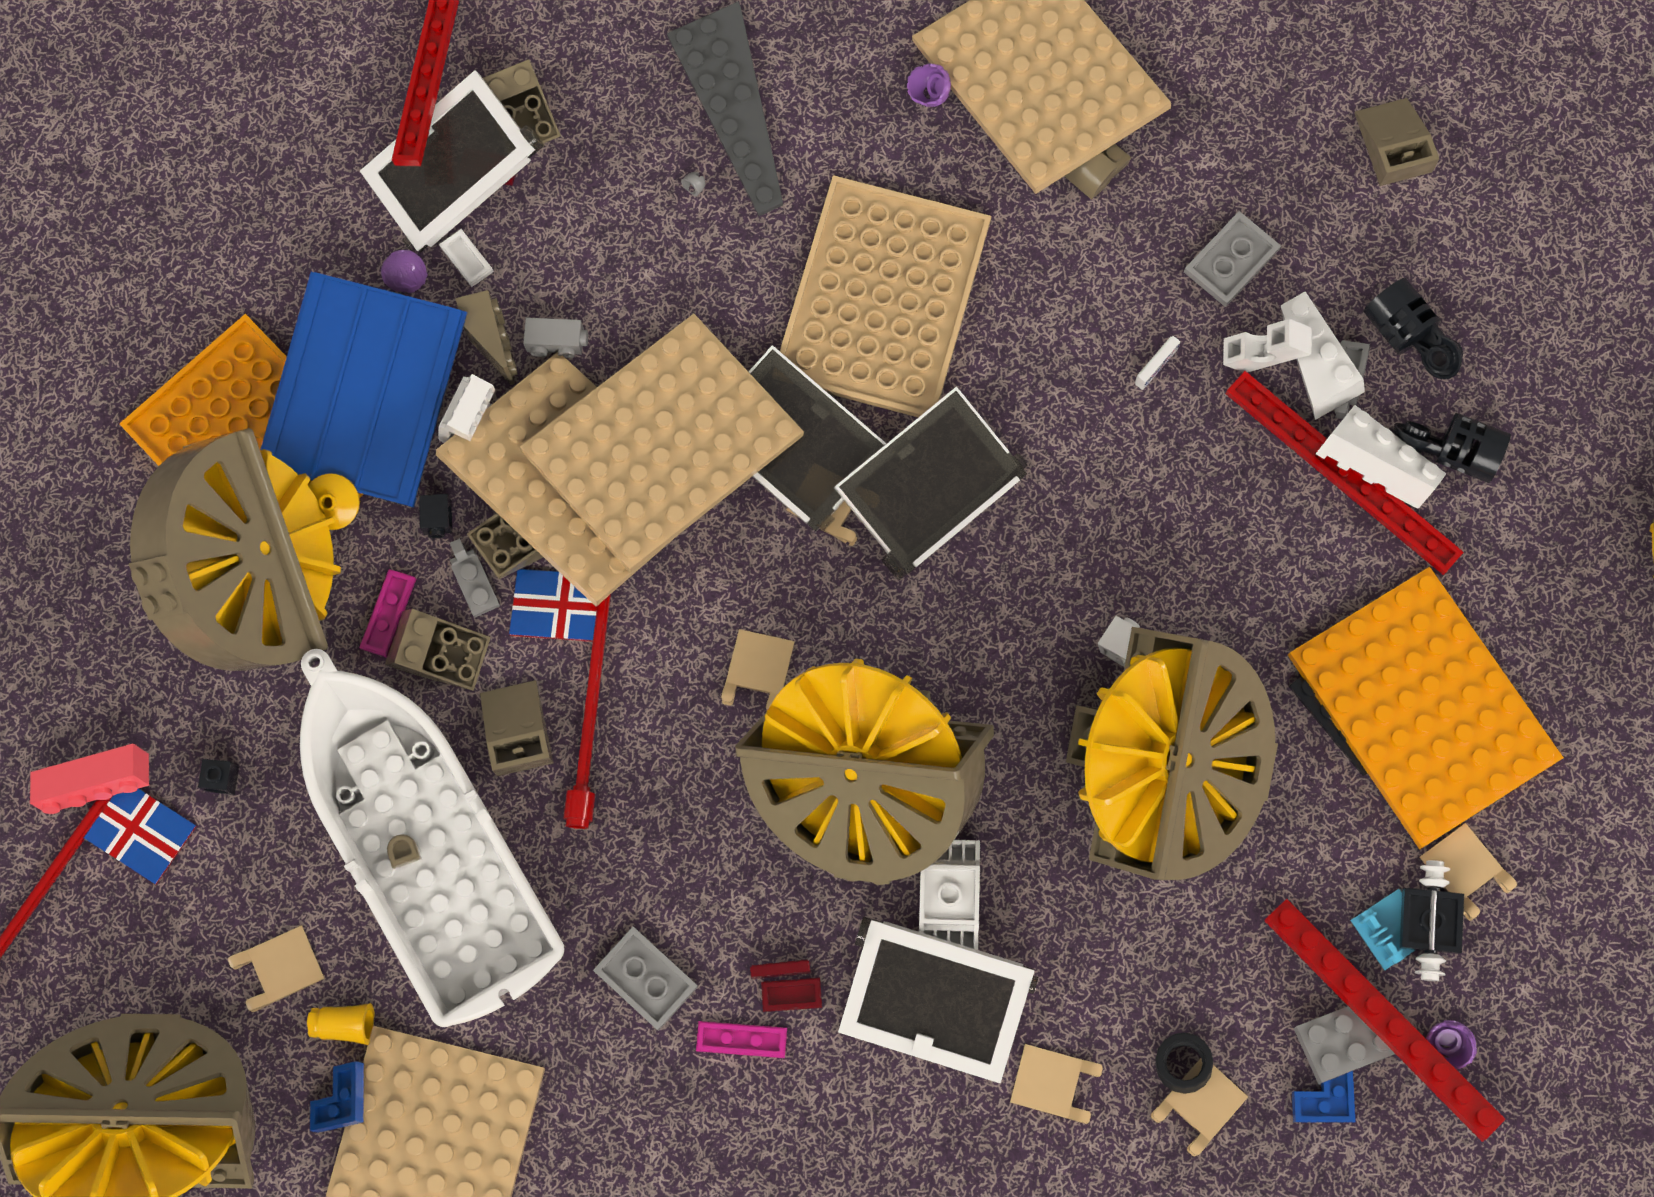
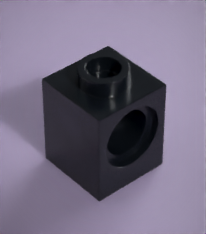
(435, 515)
(218, 776)

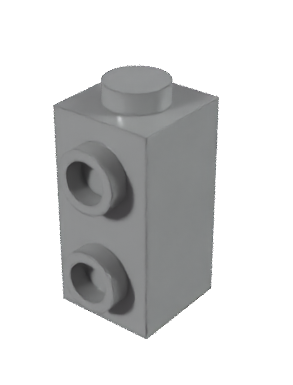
(554, 336)

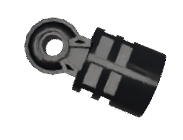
(1409, 322)
(1456, 443)

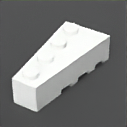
(1328, 371)

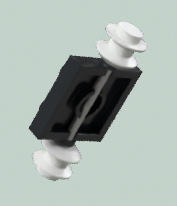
(1432, 920)

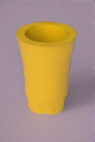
(342, 1023)

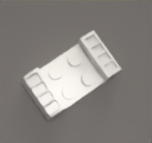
(466, 408)
(952, 895)

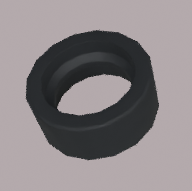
(1197, 1044)

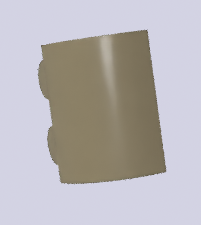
(1098, 171)

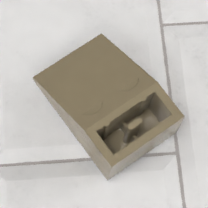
(523, 99)
(1397, 141)
(487, 331)
(502, 546)
(437, 649)
(515, 728)

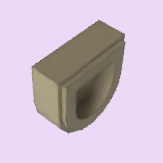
(402, 851)

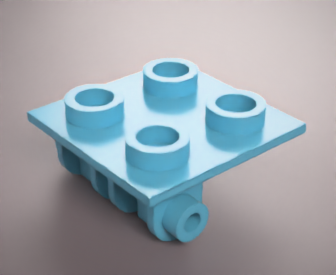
(1381, 930)

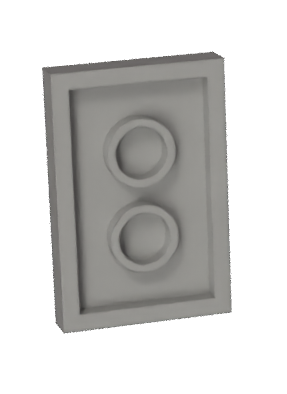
(1232, 259)
(645, 978)
(1339, 1044)

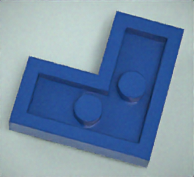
(345, 1105)
(1331, 1105)

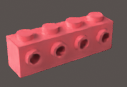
(89, 779)

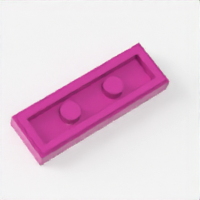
(387, 613)
(741, 1039)

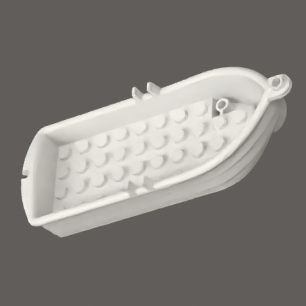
(465, 909)

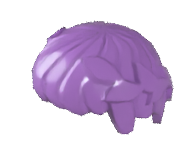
(935, 79)
(404, 271)
(1457, 1036)

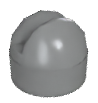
(696, 181)

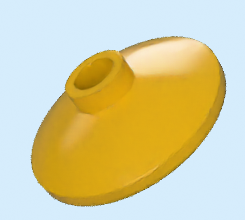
(343, 496)

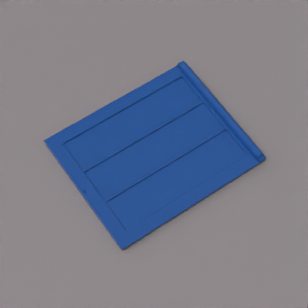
(363, 386)

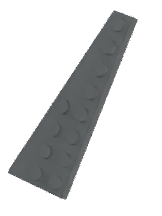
(724, 79)

